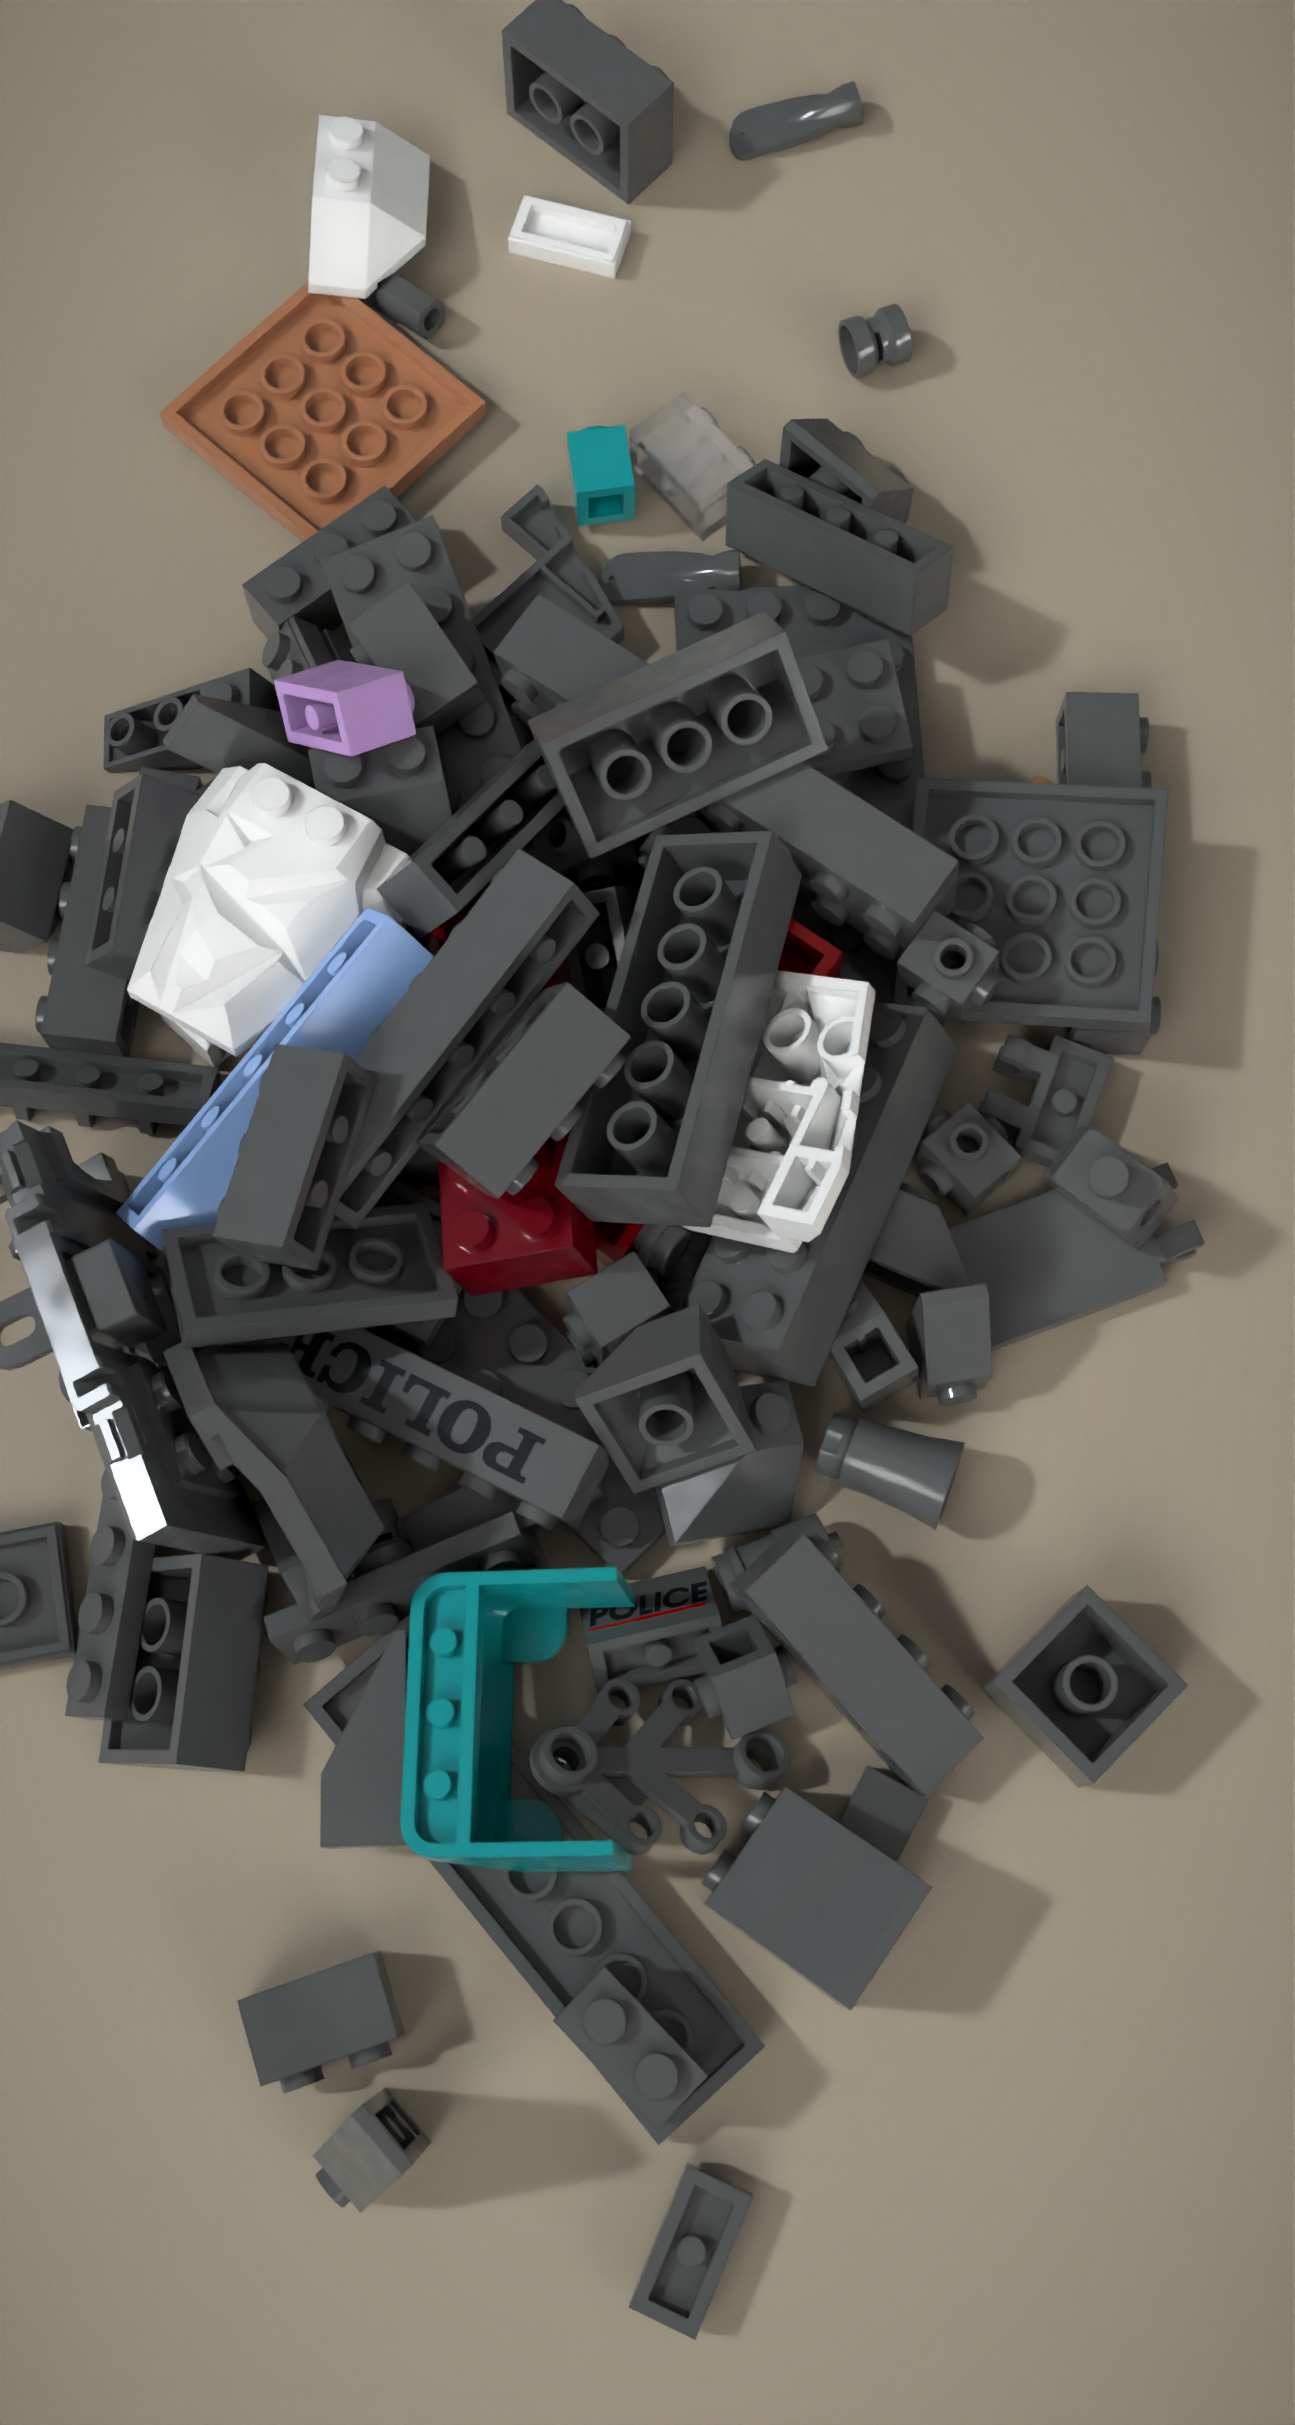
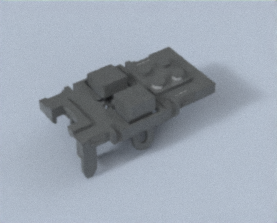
(108, 1326)

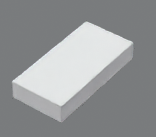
(569, 236)

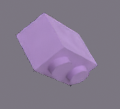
(346, 707)

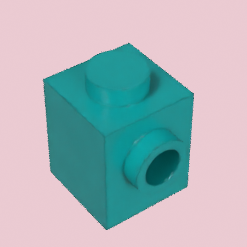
(601, 475)

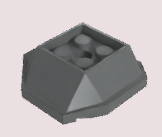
(267, 1422)

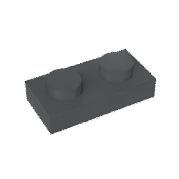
(690, 2251)

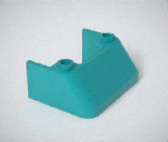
(460, 1716)

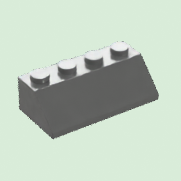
(679, 733)

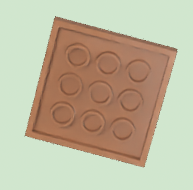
(322, 411)

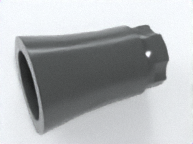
(891, 1465)

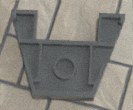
(555, 575)

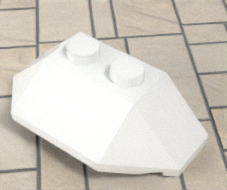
(364, 206)

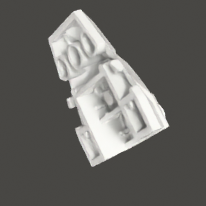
(256, 902)
(796, 1113)

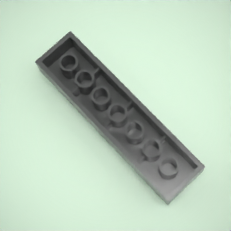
(850, 854)

